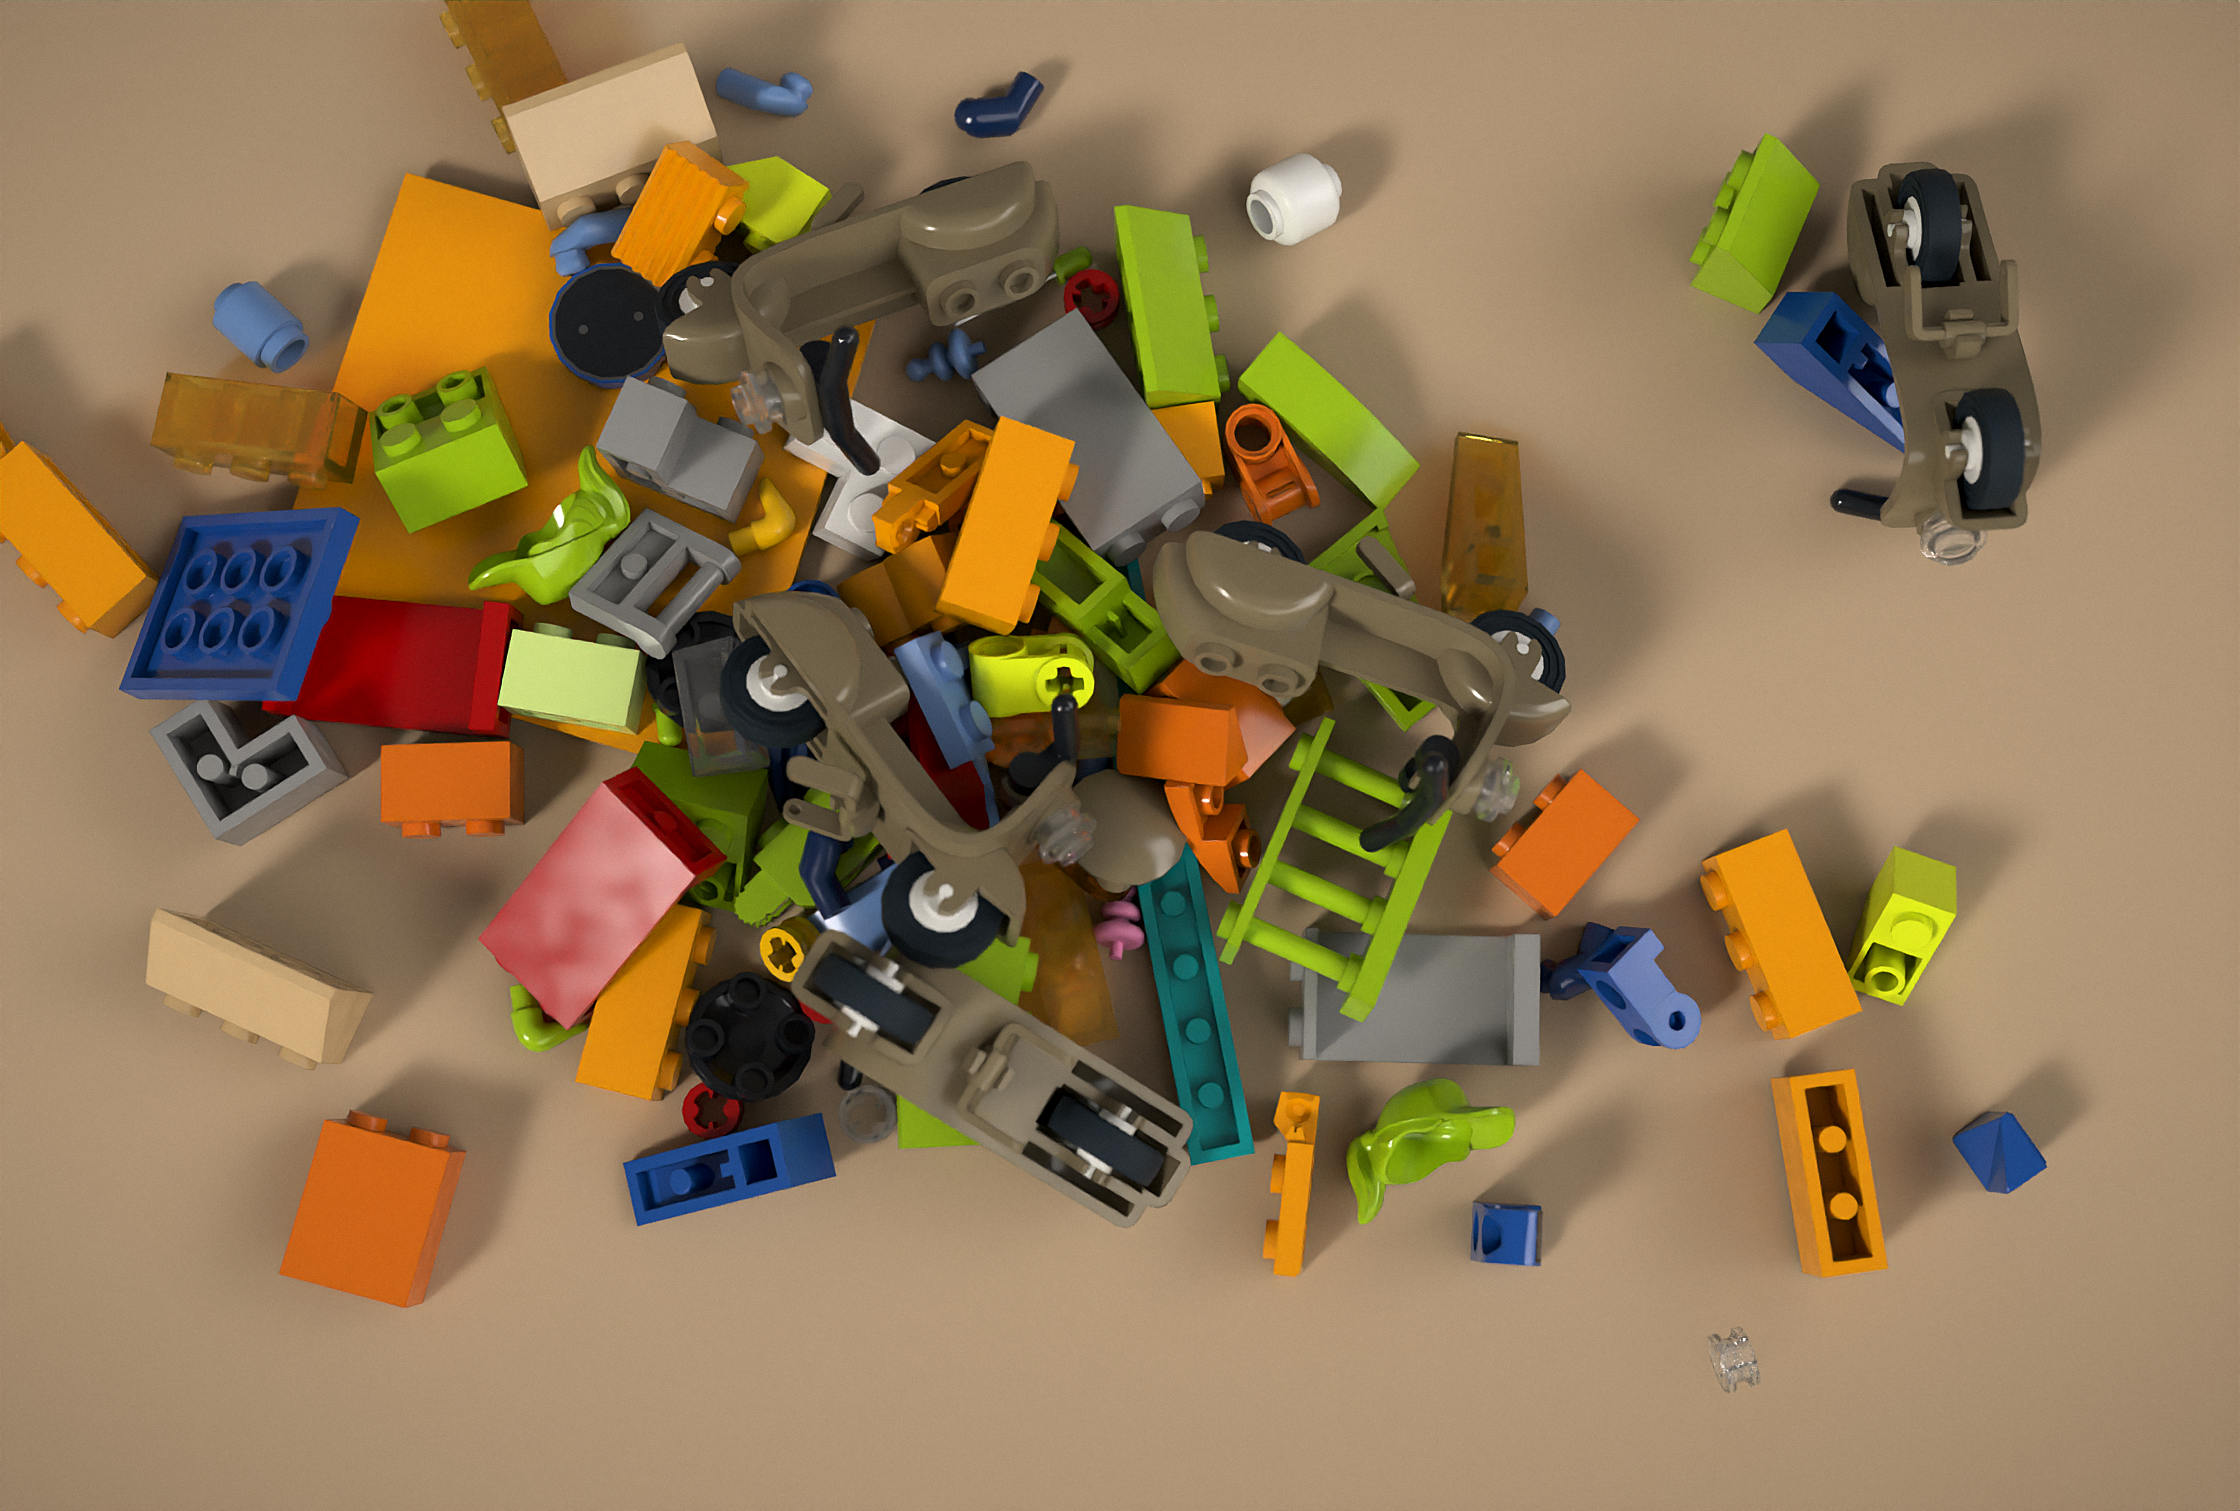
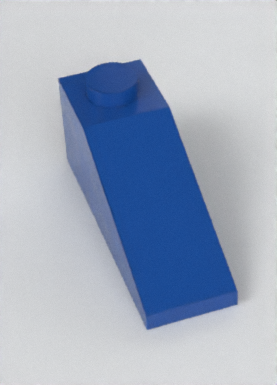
(1836, 359)
(729, 1169)

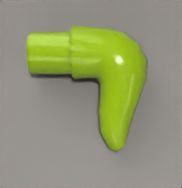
(530, 1026)

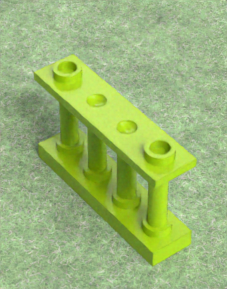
(1380, 918)

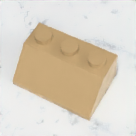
(603, 134)
(253, 988)

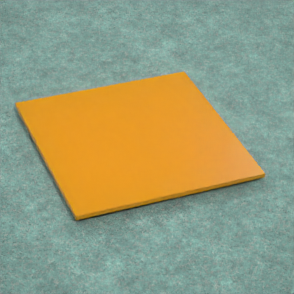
(473, 288)

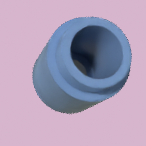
(260, 326)

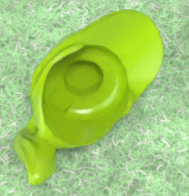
(568, 545)
(1416, 1135)

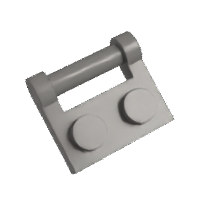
(640, 569)

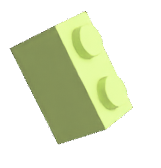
(574, 679)

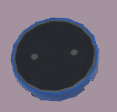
(607, 326)

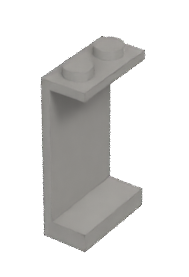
(1130, 470)
(1438, 1005)

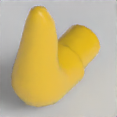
(770, 529)

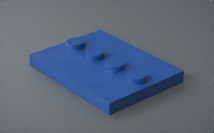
(240, 605)

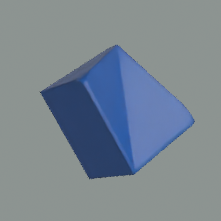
(1999, 1152)

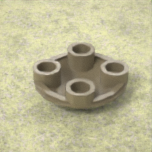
(1134, 830)

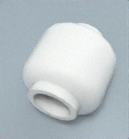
(1294, 199)

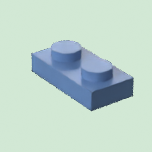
(937, 682)

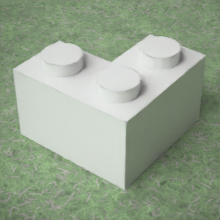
(856, 497)

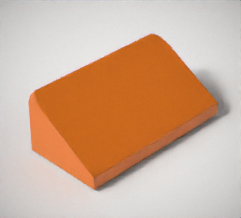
(1179, 740)

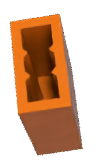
(373, 1209)

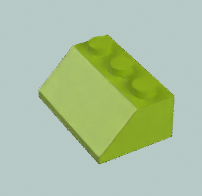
(1167, 308)

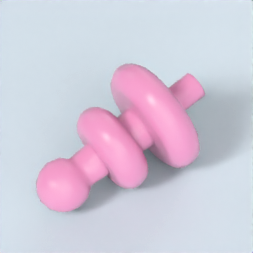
(1119, 929)

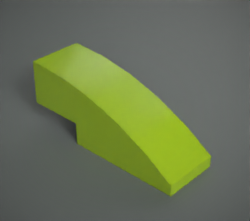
(1328, 422)
(1104, 611)

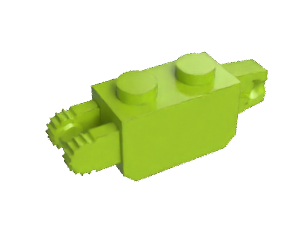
(779, 880)

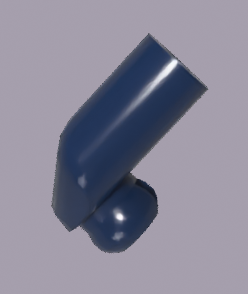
(999, 115)
(818, 873)
(1562, 978)

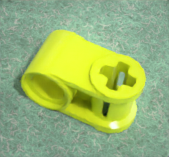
(1023, 673)

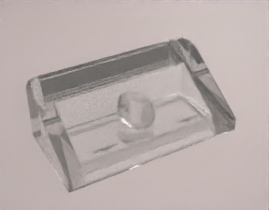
(711, 741)

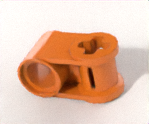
(1268, 470)

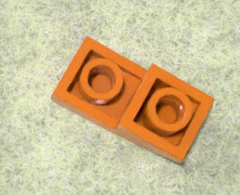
(1215, 832)

